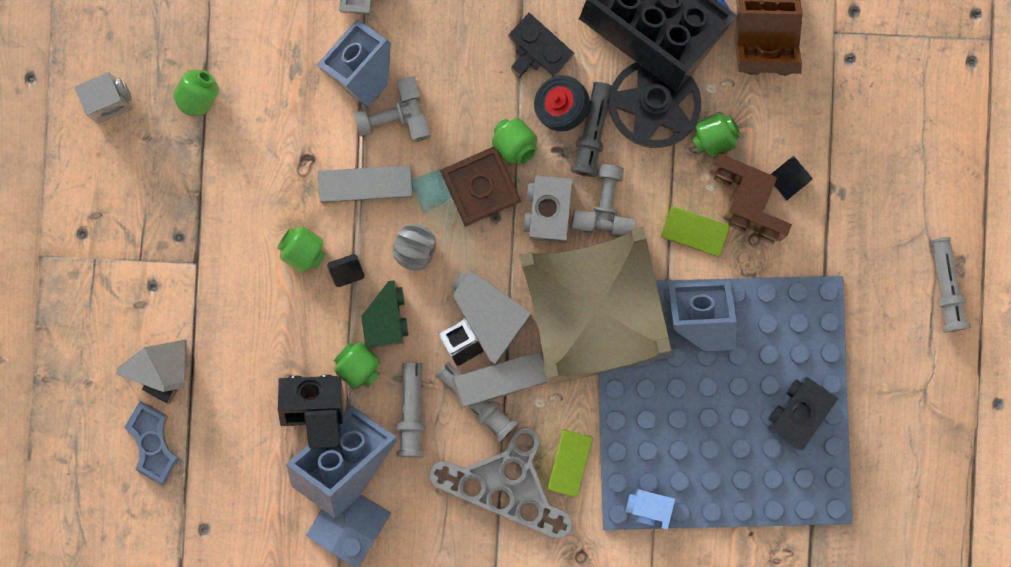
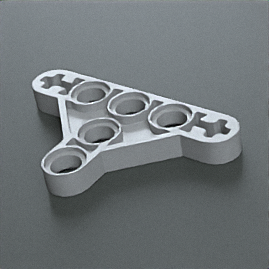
(492, 479)

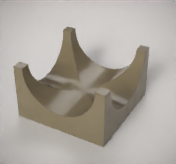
(597, 308)

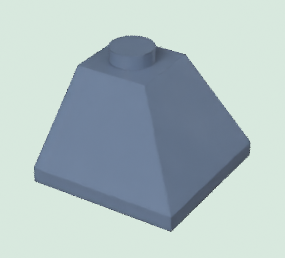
(359, 62)
(704, 314)
(352, 532)

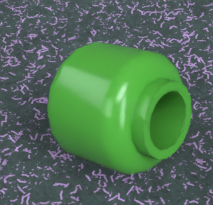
(196, 92)
(716, 134)
(514, 141)
(301, 249)
(357, 365)

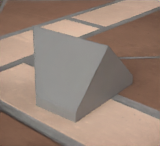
(157, 366)

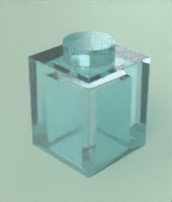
(431, 190)

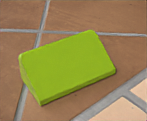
(695, 231)
(570, 463)

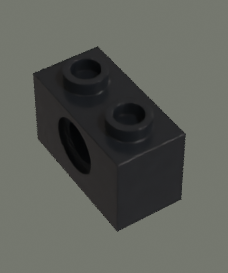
(296, 389)
(818, 403)

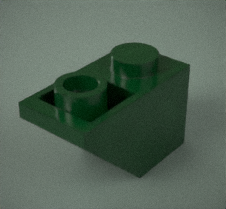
(382, 318)

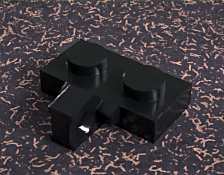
(538, 47)

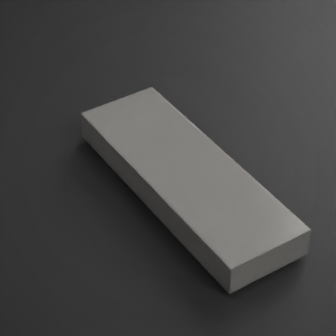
(365, 184)
(500, 380)

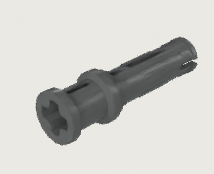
(590, 144)

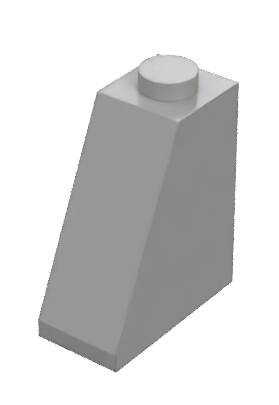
(489, 313)

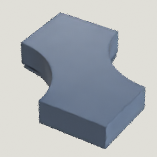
(155, 457)

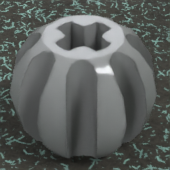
(414, 247)

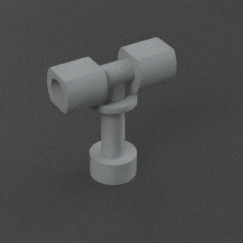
(406, 111)
(604, 217)

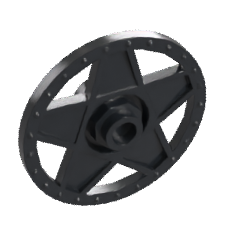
(653, 106)

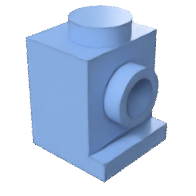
(650, 508)

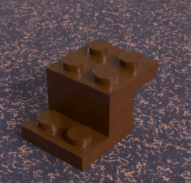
(768, 36)
(749, 198)

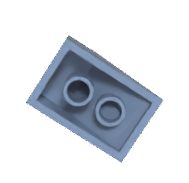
(339, 474)

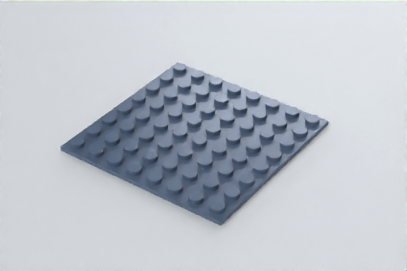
(702, 422)

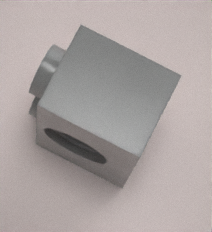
(104, 97)
(559, 193)

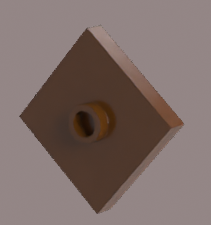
(480, 186)

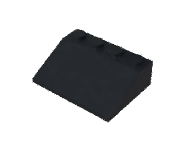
(661, 35)

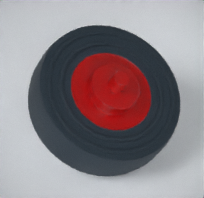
(561, 103)

